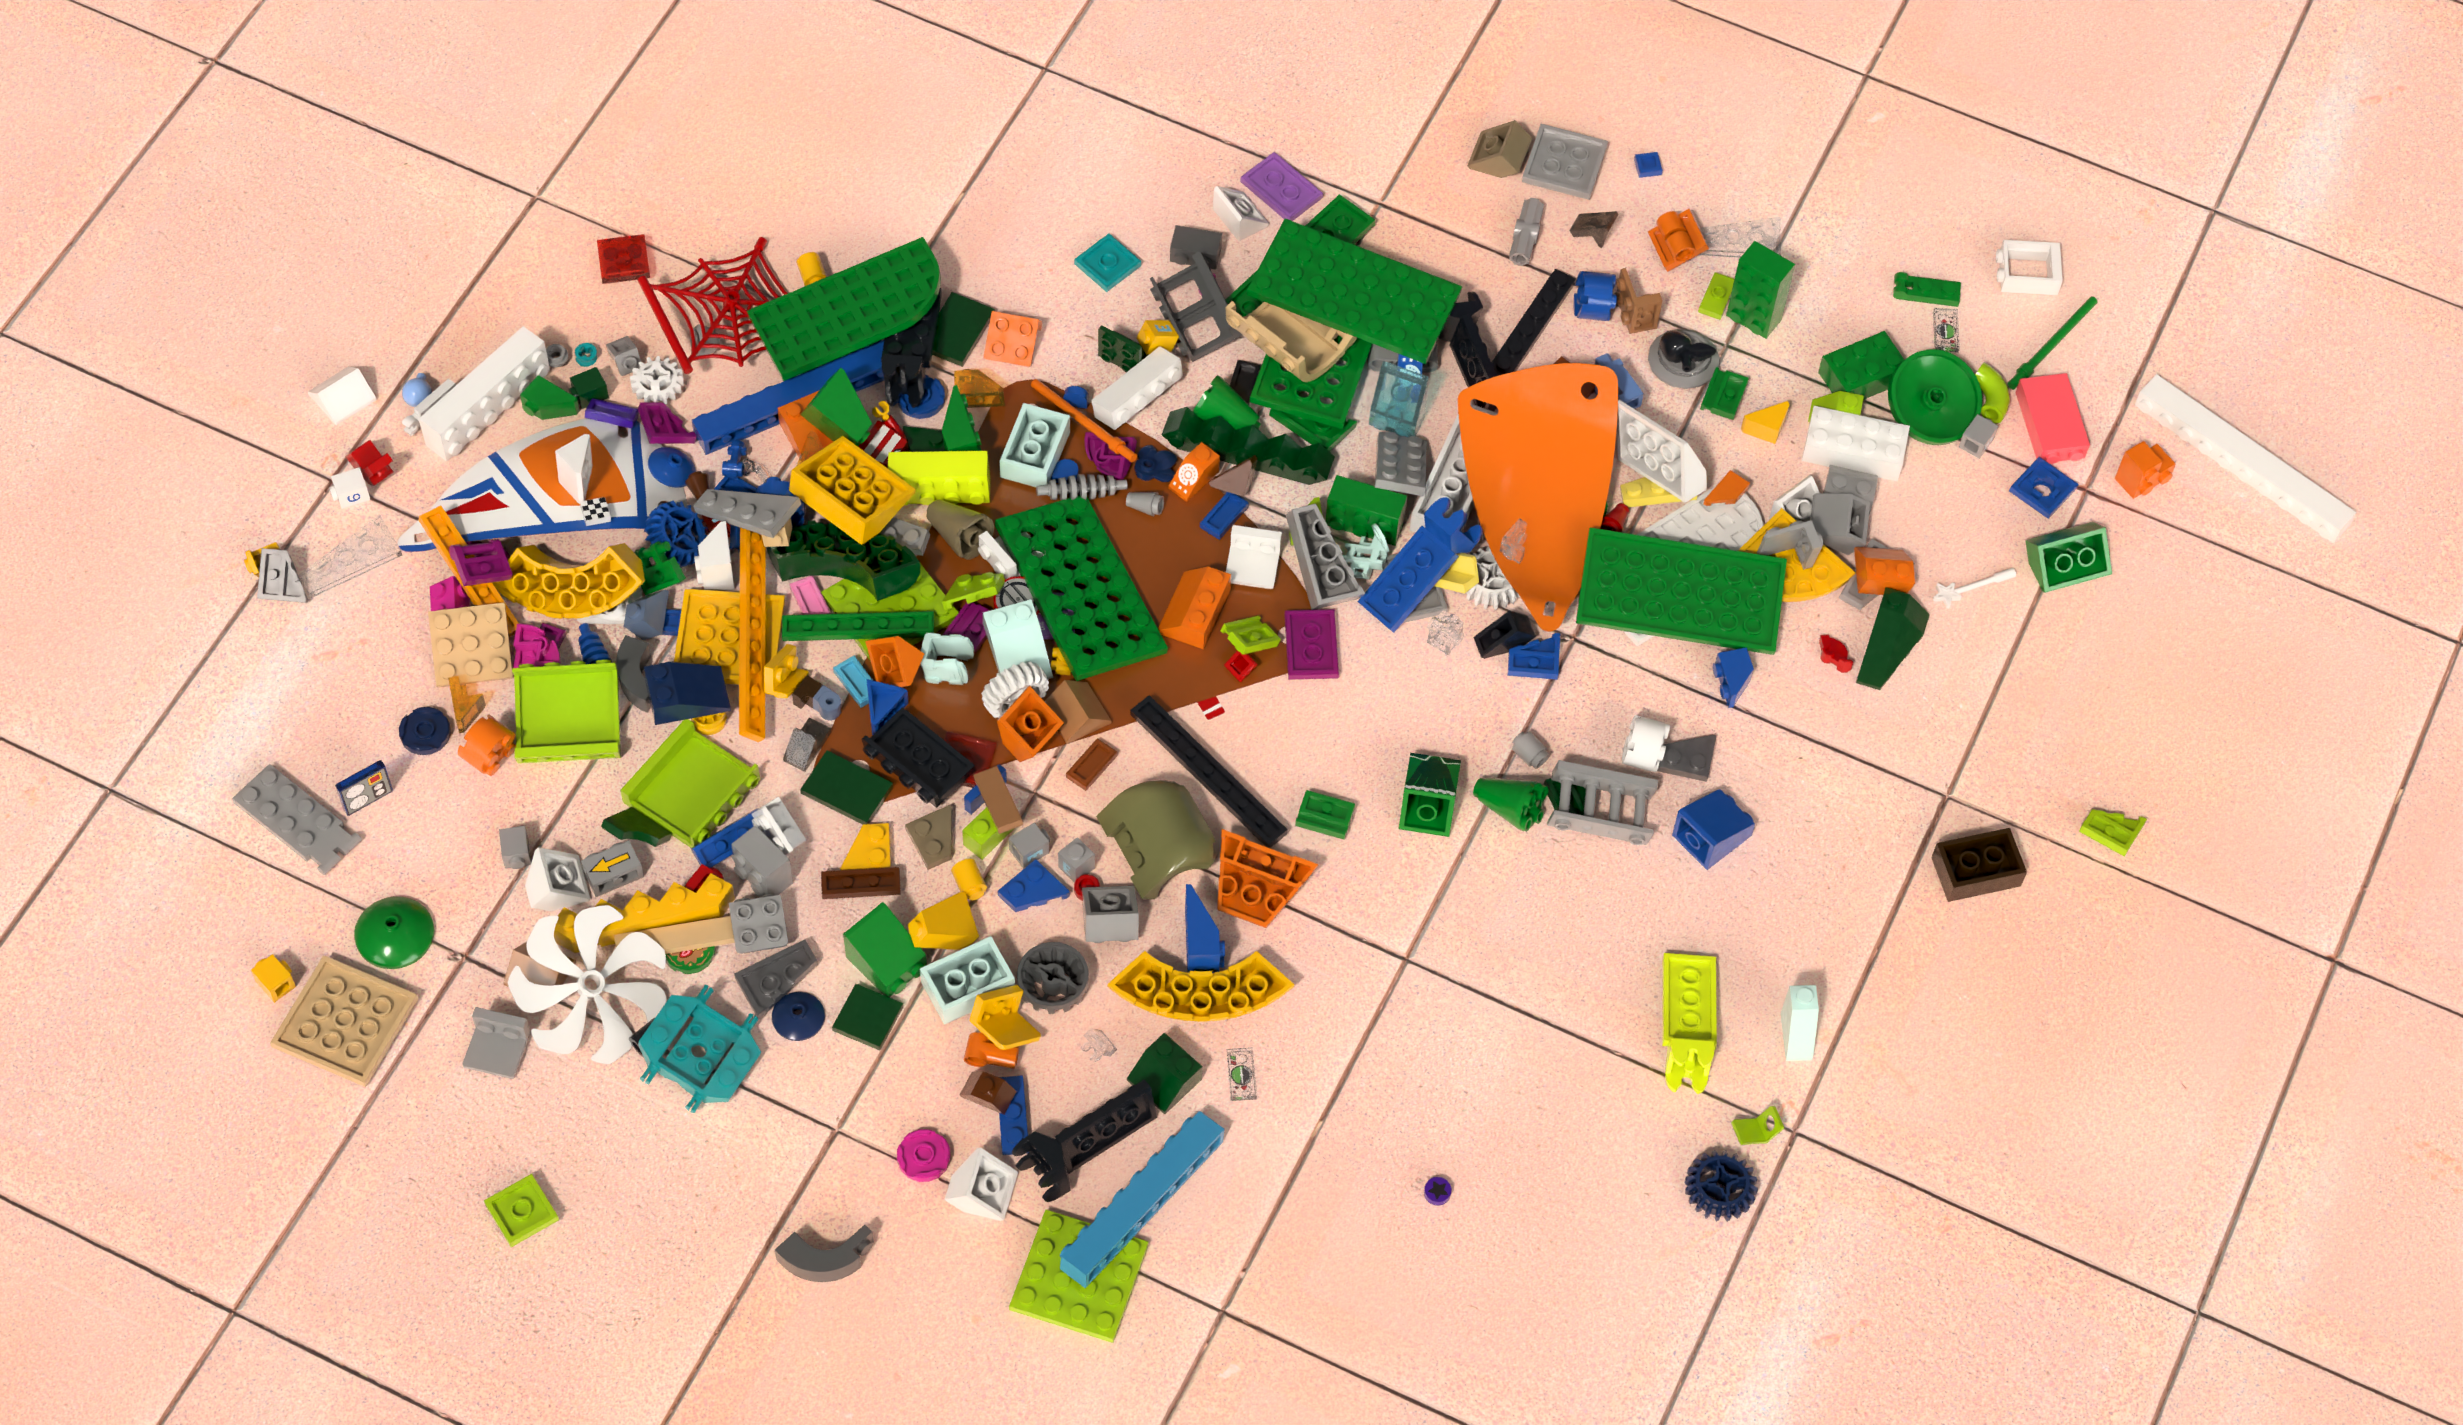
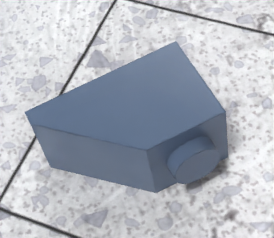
(647, 615)

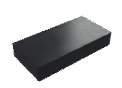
(1244, 379)

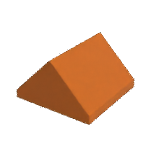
(894, 660)

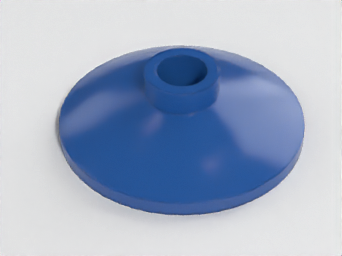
(670, 466)

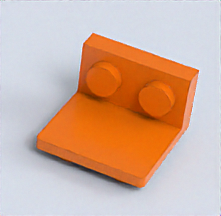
(1011, 338)

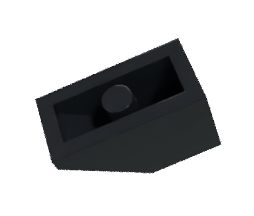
(1503, 634)

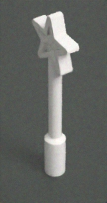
(1950, 594)

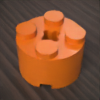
(487, 744)

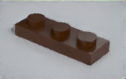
(860, 883)

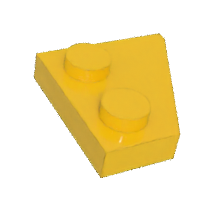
(870, 848)

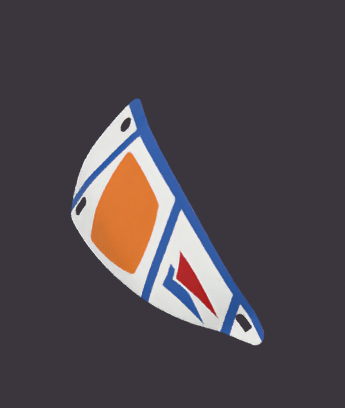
(520, 489)

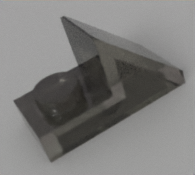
(1594, 224)
(806, 744)

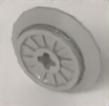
(1672, 373)

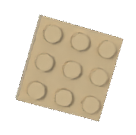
(471, 644)

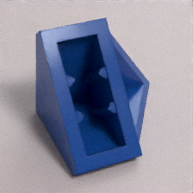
(884, 702)

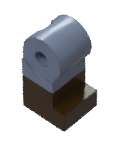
(817, 697)

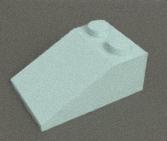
(1016, 636)

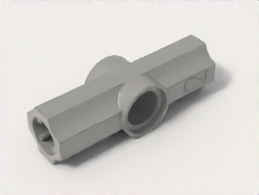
(1526, 232)

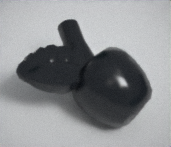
(1679, 348)

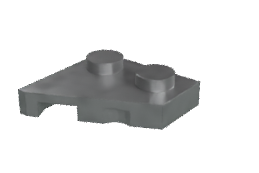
(1689, 758)

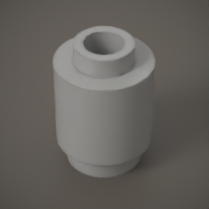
(1530, 749)

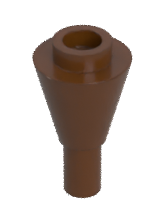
(698, 483)

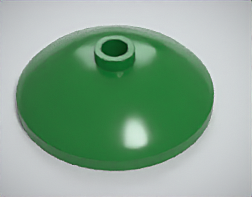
(394, 945)

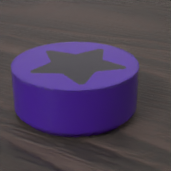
(1437, 1191)

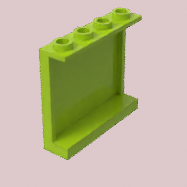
(567, 712)
(689, 785)

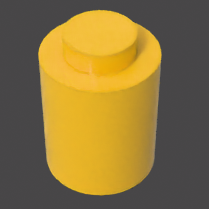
(810, 268)
(969, 879)

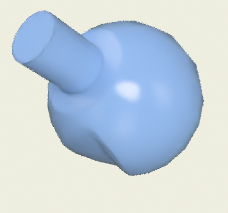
(416, 390)

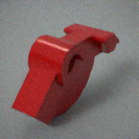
(1835, 652)

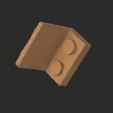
(1636, 312)

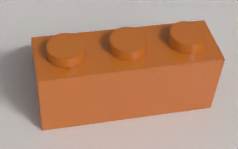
(1196, 606)

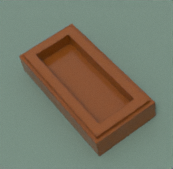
(1091, 764)

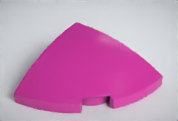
(534, 647)

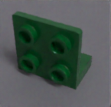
(1119, 349)

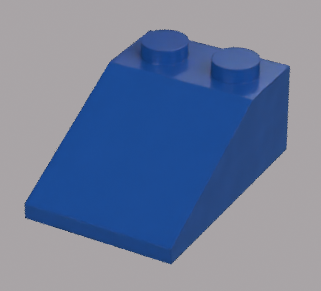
(1203, 944)

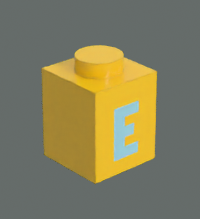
(1156, 334)

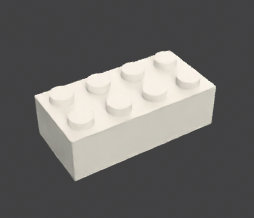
(1855, 443)

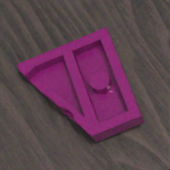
(662, 425)

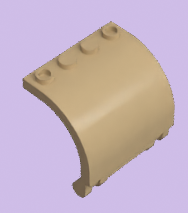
(1290, 339)

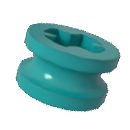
(588, 349)

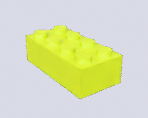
(944, 475)

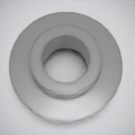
(556, 350)

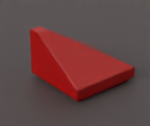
(1240, 665)

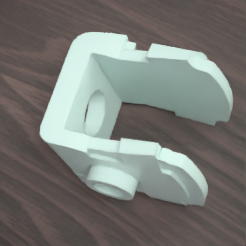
(946, 669)

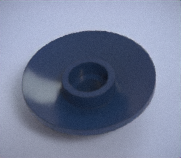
(798, 1026)

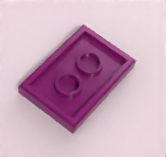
(1311, 644)

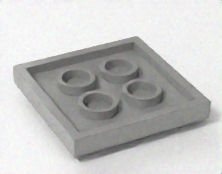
(1565, 161)

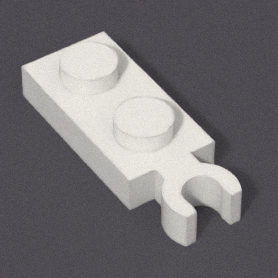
(412, 421)

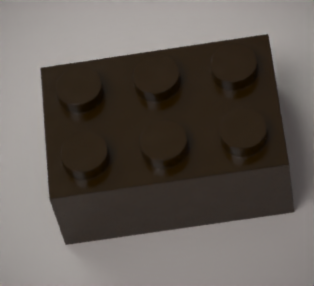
(1979, 864)

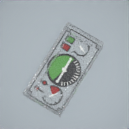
(1946, 329)
(1241, 1074)

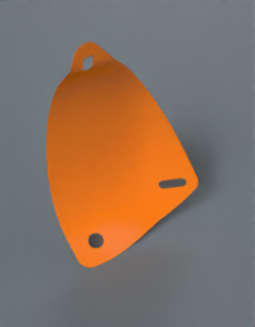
(1544, 463)

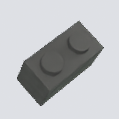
(1188, 241)

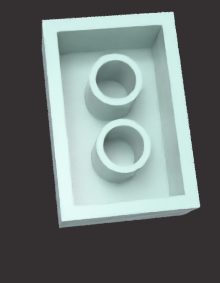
(1034, 445)
(961, 976)

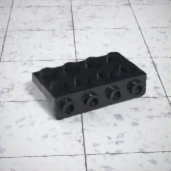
(918, 757)

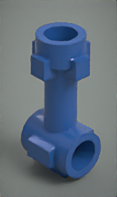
(734, 468)

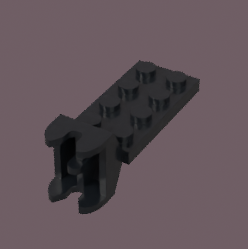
(1467, 344)
(907, 356)
(1085, 1139)

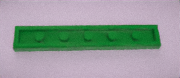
(857, 626)

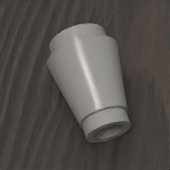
(1146, 502)

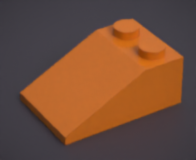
(796, 426)

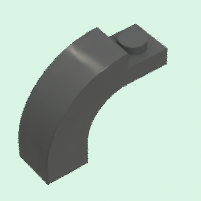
(630, 661)
(824, 1265)

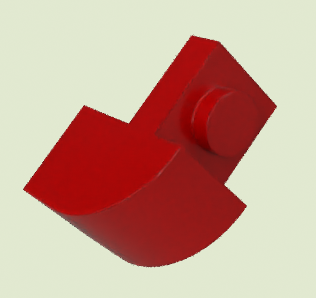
(371, 463)

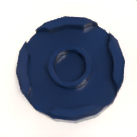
(424, 731)

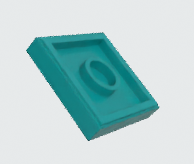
(1107, 262)

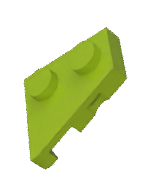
(973, 588)

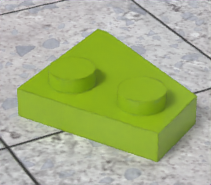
(2112, 830)

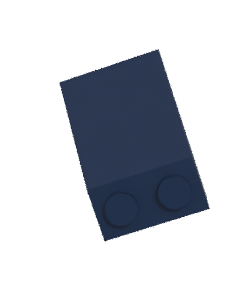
(685, 691)

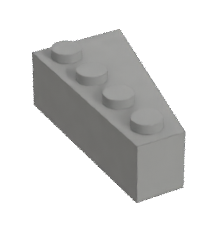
(1321, 560)

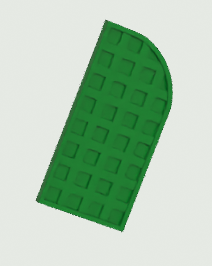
(848, 309)

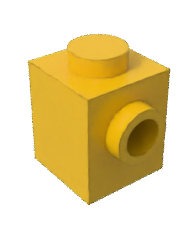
(273, 977)

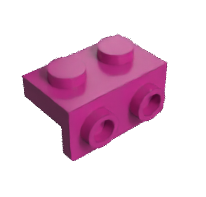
(448, 595)

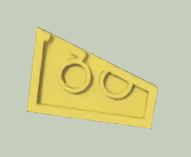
(1645, 492)

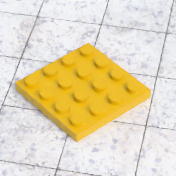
(711, 630)

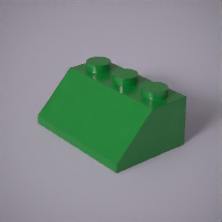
(2069, 556)

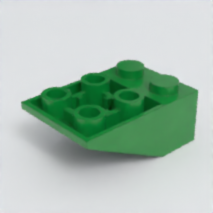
(959, 425)

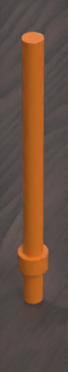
(1114, 443)

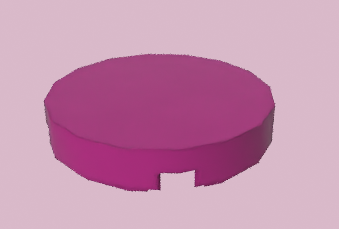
(923, 1155)

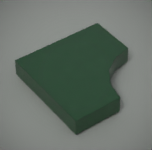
(637, 826)

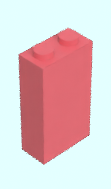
(2052, 418)

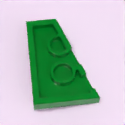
(1313, 431)

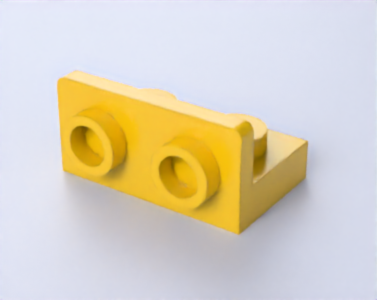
(782, 674)

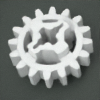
(657, 380)

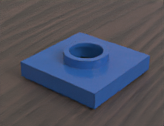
(2043, 474)

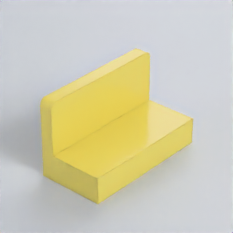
(1461, 574)

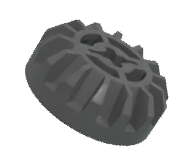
(1047, 967)

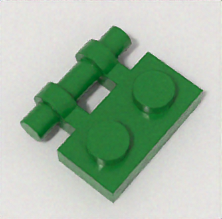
(664, 571)

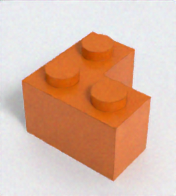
(2144, 469)

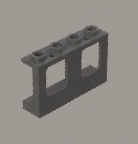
(1211, 304)

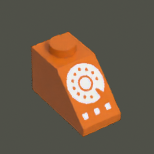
(1195, 472)

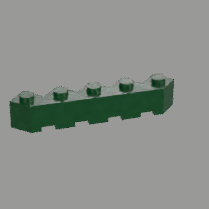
(1275, 456)

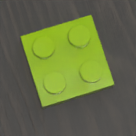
(521, 1210)

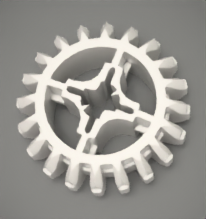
(1496, 590)
(1010, 684)

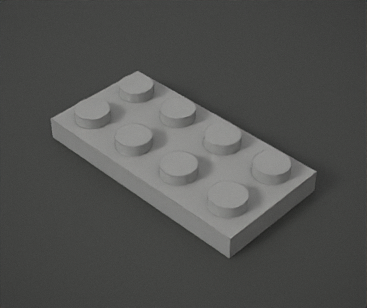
(1400, 463)

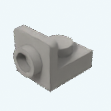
(624, 354)

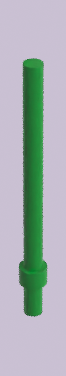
(2027, 369)

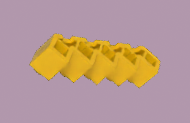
(644, 912)

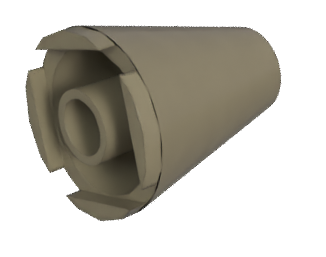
(959, 527)

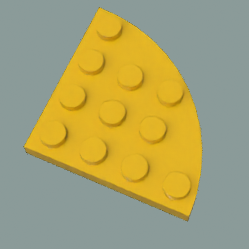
(1807, 584)

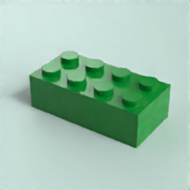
(1760, 289)

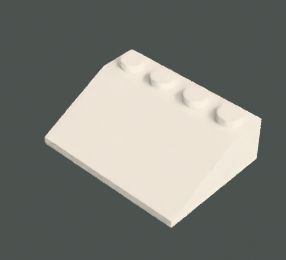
(1658, 454)

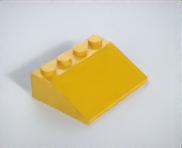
(850, 489)

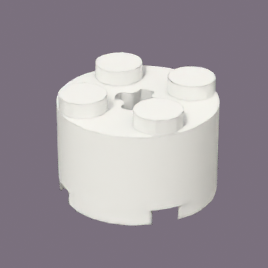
(1645, 743)

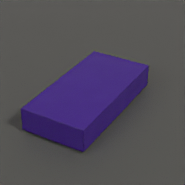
(611, 413)

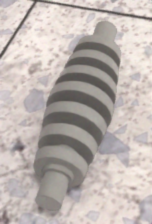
(1081, 487)

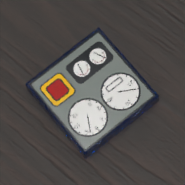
(364, 787)

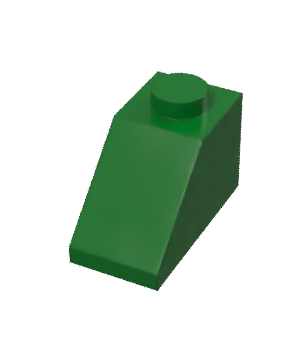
(548, 400)

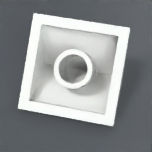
(1238, 212)
(343, 395)
(575, 466)
(1797, 500)

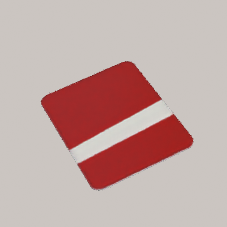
(1211, 708)

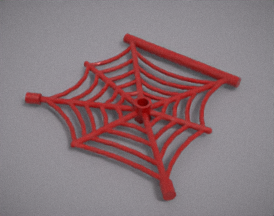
(730, 304)

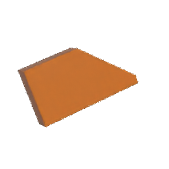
(1728, 490)

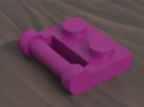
(483, 568)

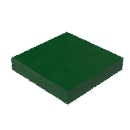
(867, 1017)

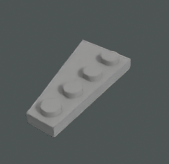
(750, 511)

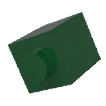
(588, 386)

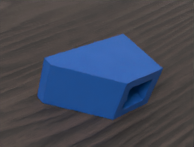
(1734, 673)

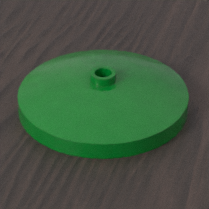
(1934, 396)

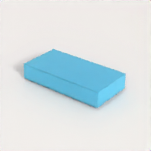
(854, 678)

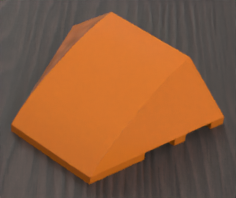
(1257, 879)

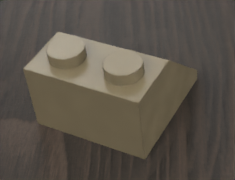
(1500, 150)

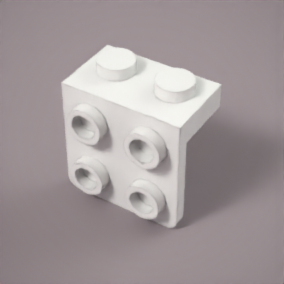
(998, 556)

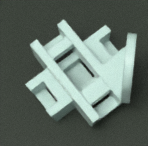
(1377, 549)

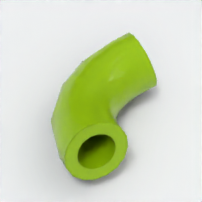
(1995, 393)

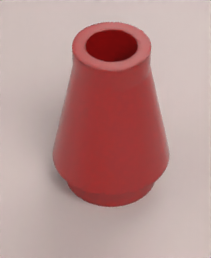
(1615, 518)

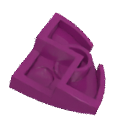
(1106, 460)

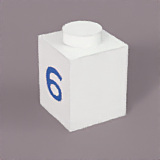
(349, 488)

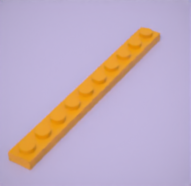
(752, 635)

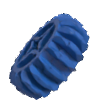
(679, 527)

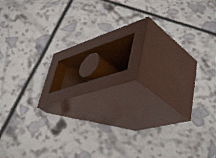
(988, 1091)

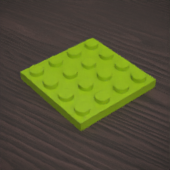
(921, 596)
(1058, 1299)

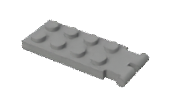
(295, 818)

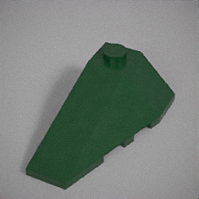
(1894, 634)

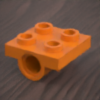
(1677, 238)

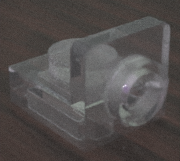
(1512, 542)

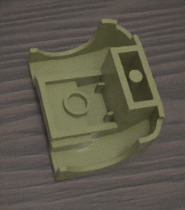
(1158, 833)

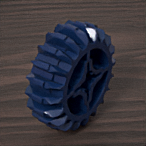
(1702, 1191)

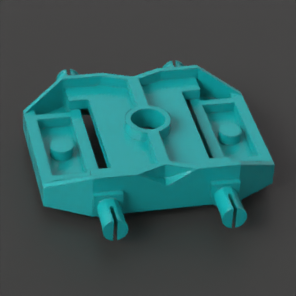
(707, 1030)

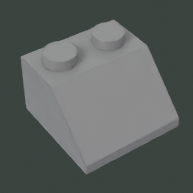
(1850, 481)
(1110, 914)

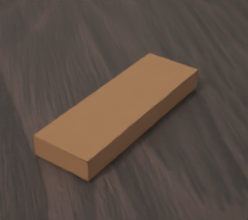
(998, 800)

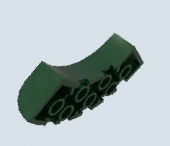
(826, 550)

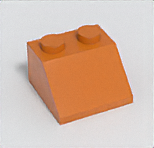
(1882, 569)
(1027, 725)

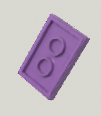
(1281, 187)

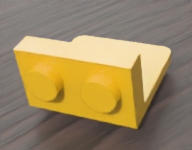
(998, 1018)

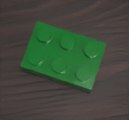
(1862, 366)
(1358, 506)

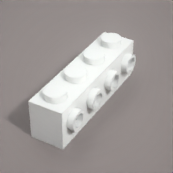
(1137, 388)

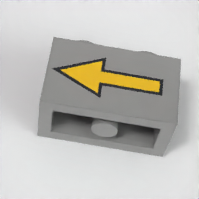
(612, 868)

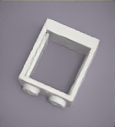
(2035, 251)

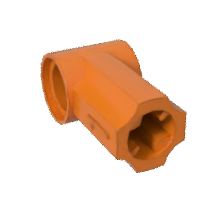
(983, 1051)

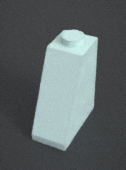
(1799, 1022)

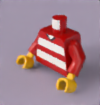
(884, 436)

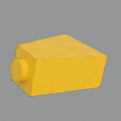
(945, 925)

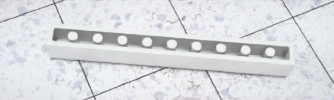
(2245, 458)

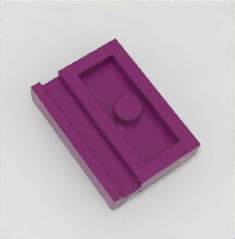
(969, 624)

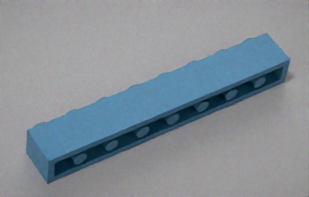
(1141, 1199)

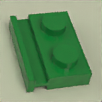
(1724, 393)
(1325, 814)

